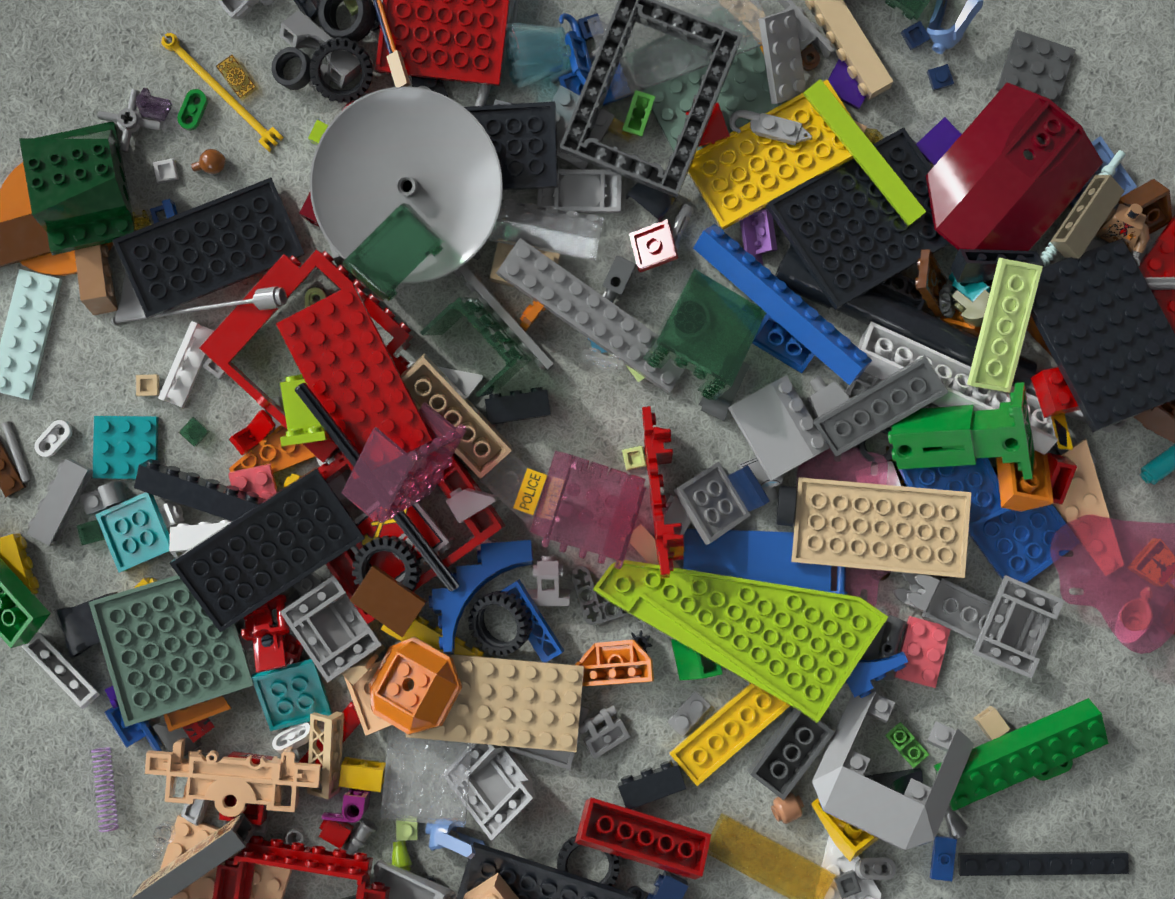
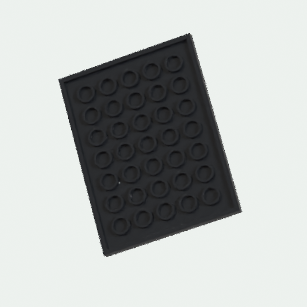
(849, 228)
(1106, 334)

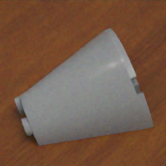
(407, 884)

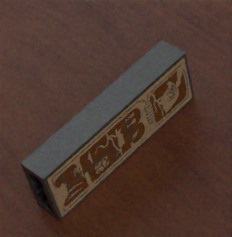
(197, 860)

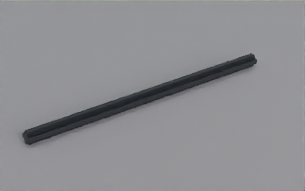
(352, 455)

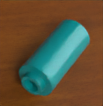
(1159, 466)

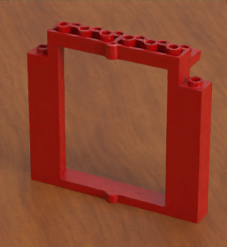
(248, 319)
(481, 524)
(236, 874)

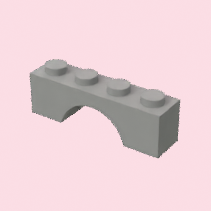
(303, 33)

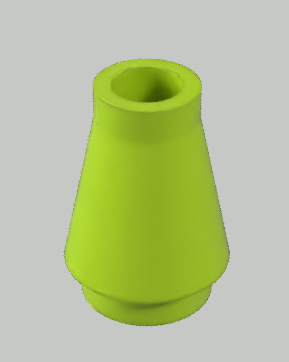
(400, 855)

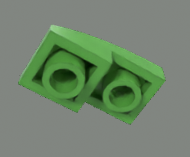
(906, 745)

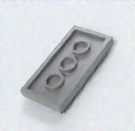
(782, 56)

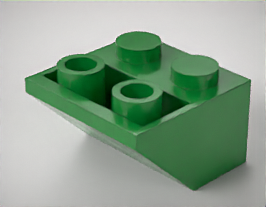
(692, 664)

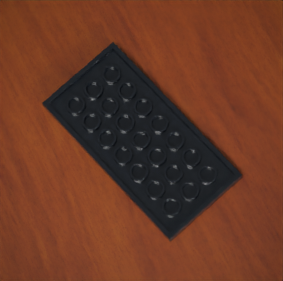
(523, 141)
(207, 247)
(267, 550)
(531, 878)

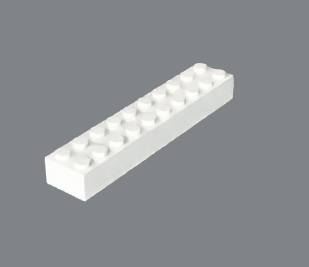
(893, 352)

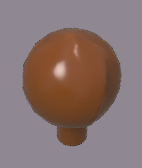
(210, 161)

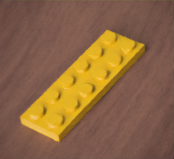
(727, 732)

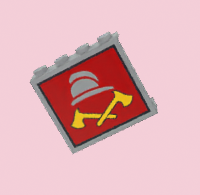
(388, 561)

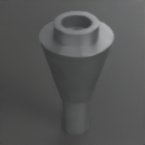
(955, 825)

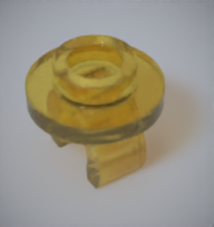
(141, 220)

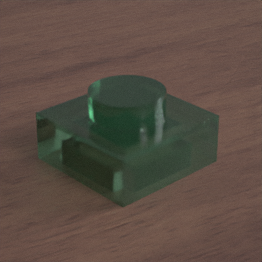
(194, 431)
(90, 532)

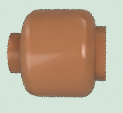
(787, 809)

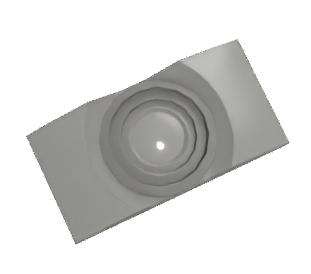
(584, 192)

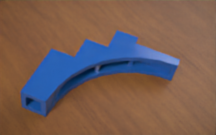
(495, 560)
(866, 670)

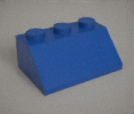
(782, 345)

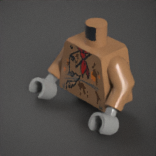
(1127, 224)

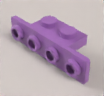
(758, 234)

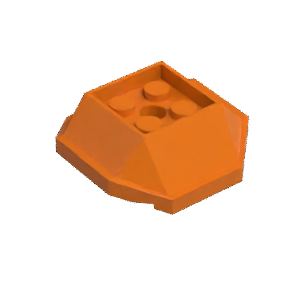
(433, 691)

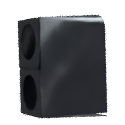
(652, 200)

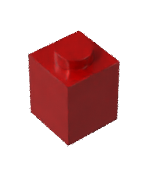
(335, 832)

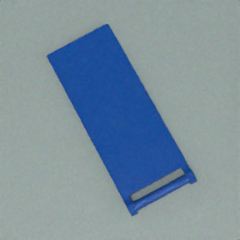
(758, 557)

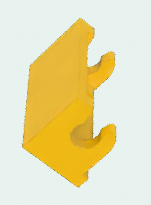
(362, 774)

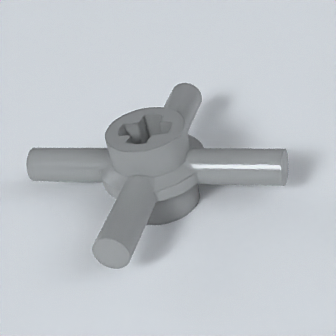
(125, 115)

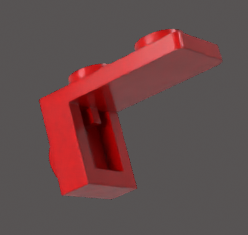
(254, 433)

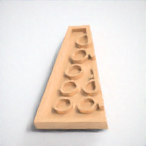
(1085, 492)

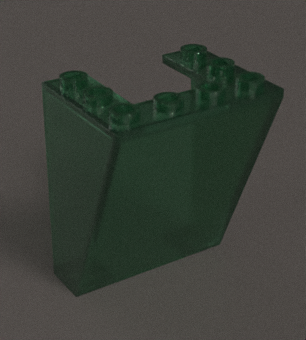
(707, 333)

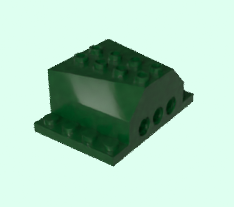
(78, 187)

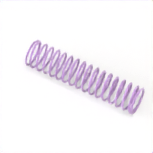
(111, 789)

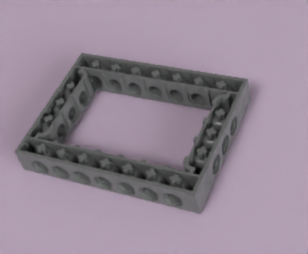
(675, 23)

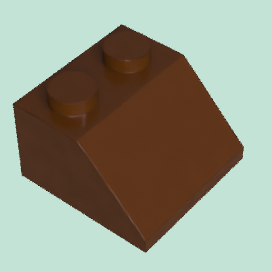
(1155, 202)

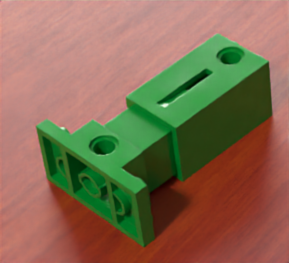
(962, 435)

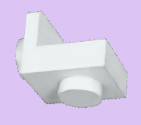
(171, 513)

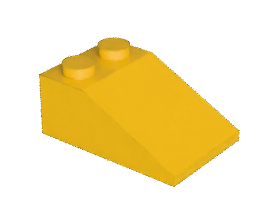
(847, 838)

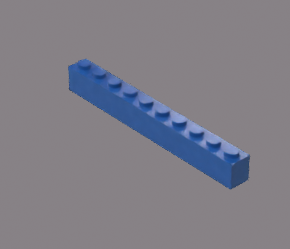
(782, 304)

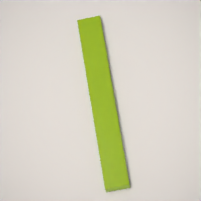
(864, 152)

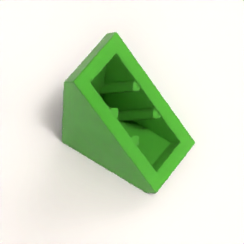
(638, 113)

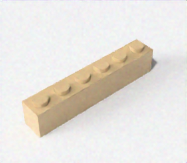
(851, 46)

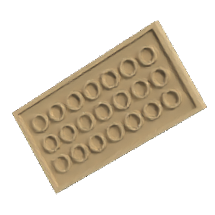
(881, 527)
(513, 704)

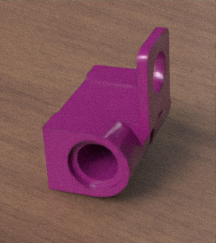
(355, 797)

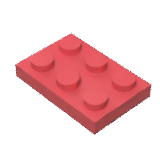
(256, 480)
(924, 648)

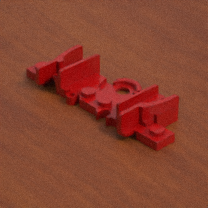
(667, 537)

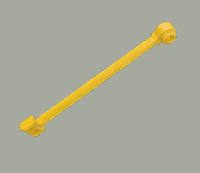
(266, 134)

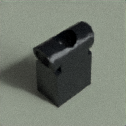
(78, 627)

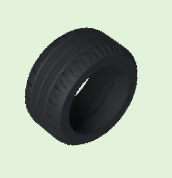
(358, 30)

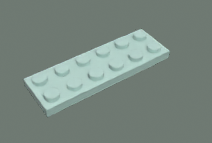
(26, 332)

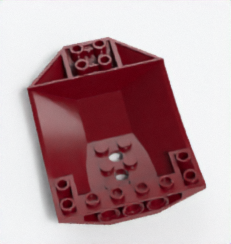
(994, 196)

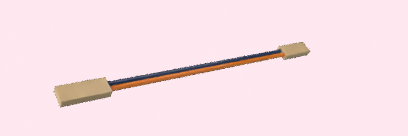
(394, 58)

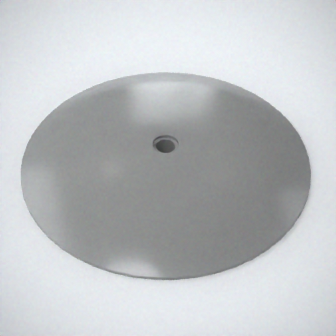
(402, 138)

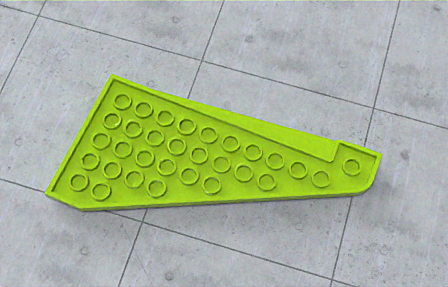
(771, 634)

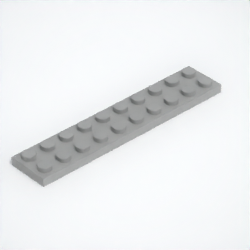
(585, 311)

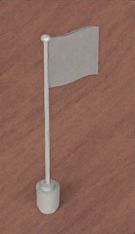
(131, 310)

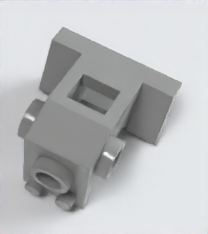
(549, 568)

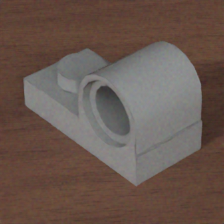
(104, 497)

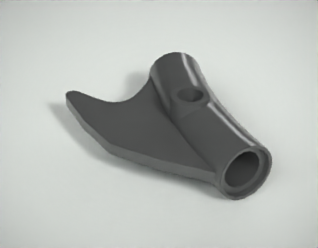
(888, 635)

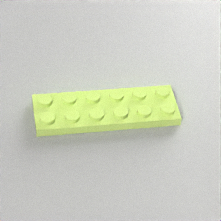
(1004, 325)

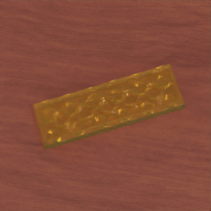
(768, 861)

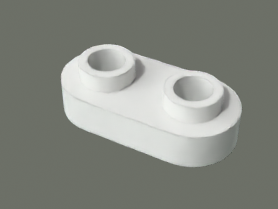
(52, 436)
(292, 737)

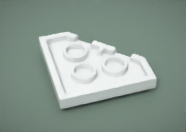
(837, 863)

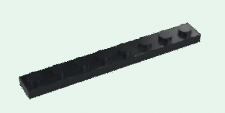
(1043, 863)

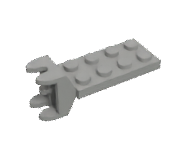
(945, 603)

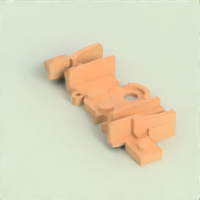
(232, 776)

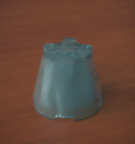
(535, 52)

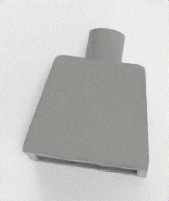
(825, 396)

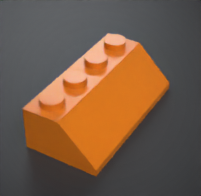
(1023, 493)

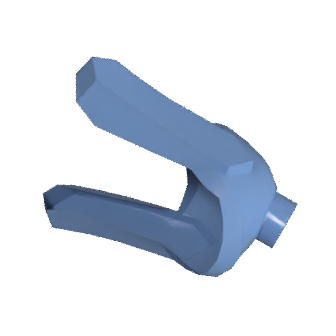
(947, 39)
(440, 838)

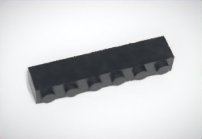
(194, 491)

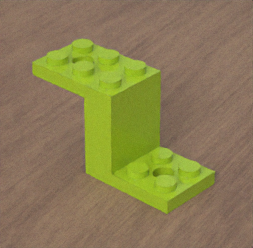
(300, 421)

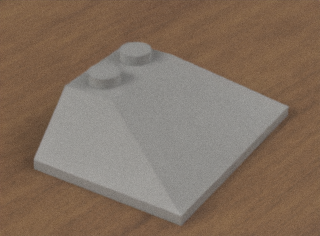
(1017, 626)
(330, 629)
(497, 788)

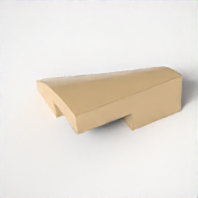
(355, 672)

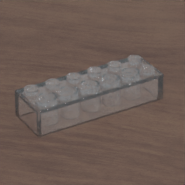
(548, 229)

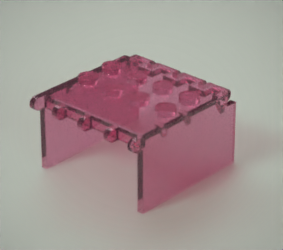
(390, 479)
(588, 507)

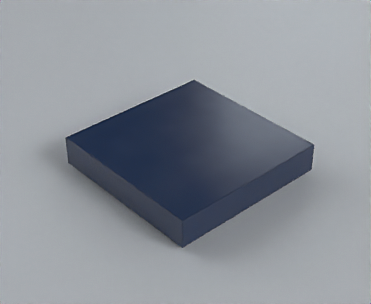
(748, 488)

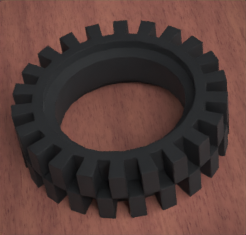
(392, 545)

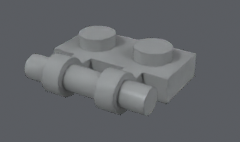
(605, 737)

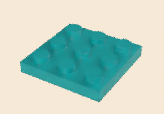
(123, 444)
(134, 531)
(291, 694)

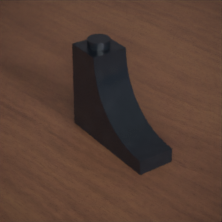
(897, 780)

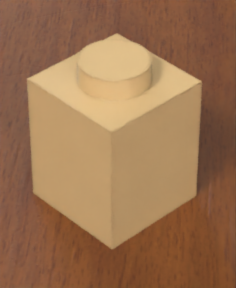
(991, 723)

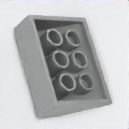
(778, 428)

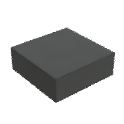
(847, 884)

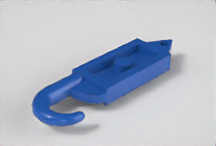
(579, 58)

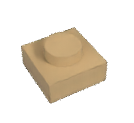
(147, 385)

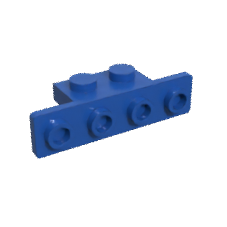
(132, 733)

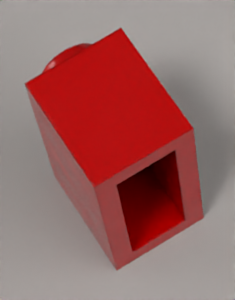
(1061, 476)

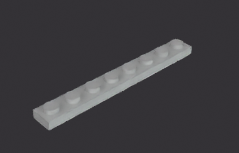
(501, 314)

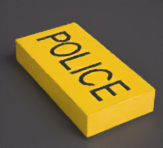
(530, 491)

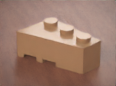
(95, 279)

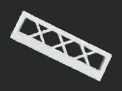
(185, 366)

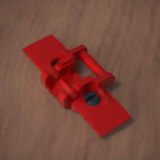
(267, 641)

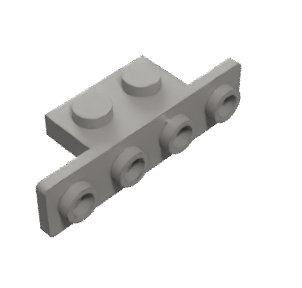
(808, 31)

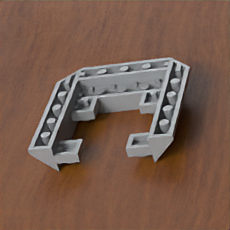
(874, 808)

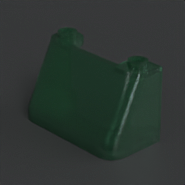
(393, 251)

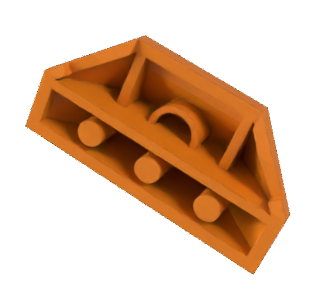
(616, 664)

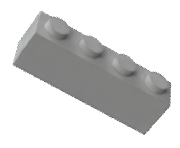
(59, 502)

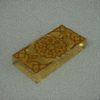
(236, 77)

